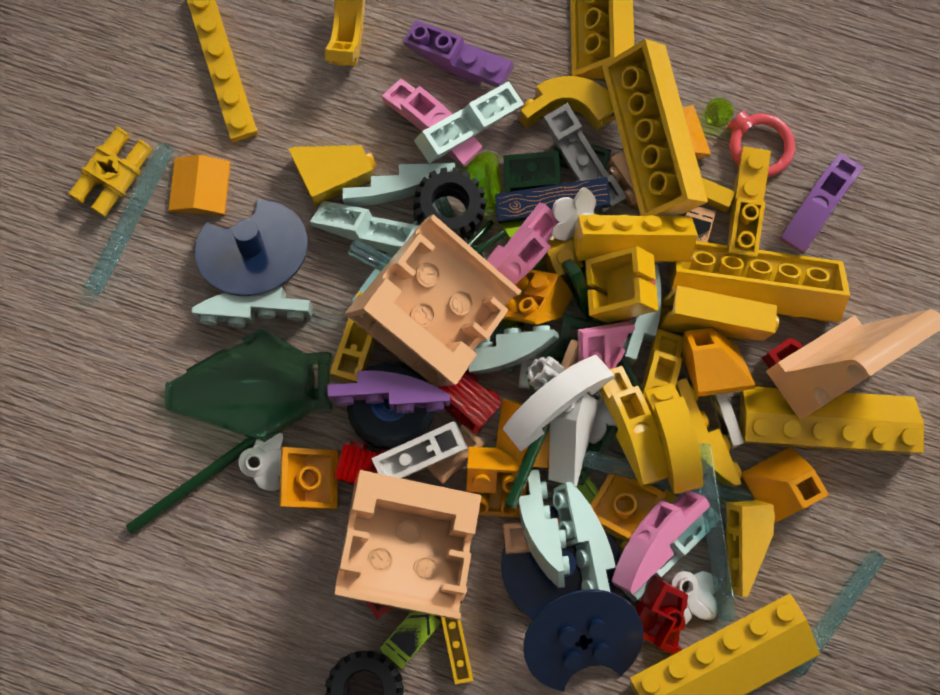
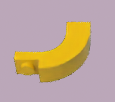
(346, 33)
(580, 93)
(677, 438)

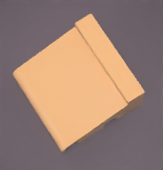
(434, 303)
(847, 357)
(407, 545)

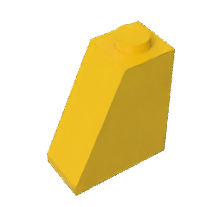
(332, 168)

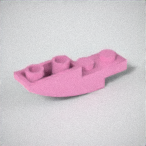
(425, 111)
(526, 245)
(651, 541)

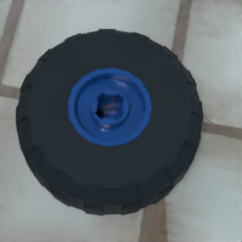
(381, 425)

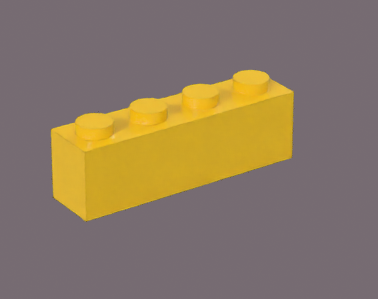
(663, 236)

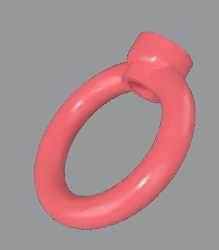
(744, 122)

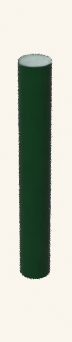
(524, 471)

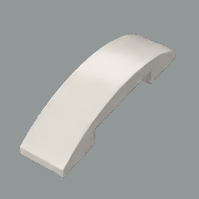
(554, 398)

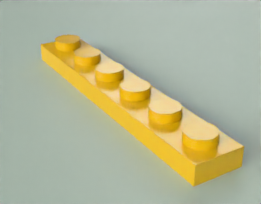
(223, 69)

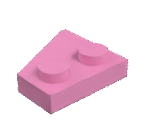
(604, 342)

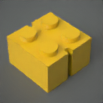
(626, 280)

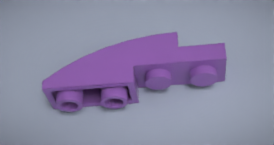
(457, 57)
(821, 203)
(402, 390)

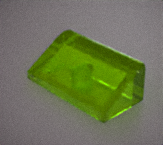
(487, 172)

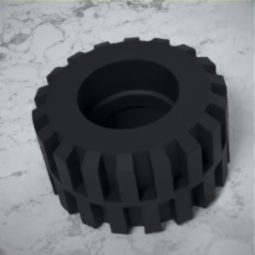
(456, 186)
(364, 661)

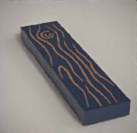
(519, 204)

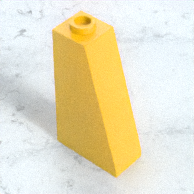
(732, 316)

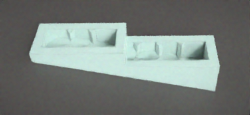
(468, 122)
(360, 225)

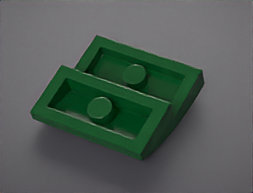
(531, 170)

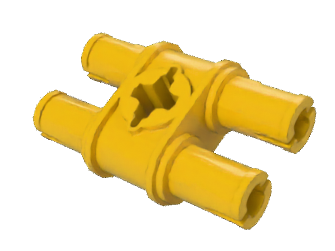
(114, 184)

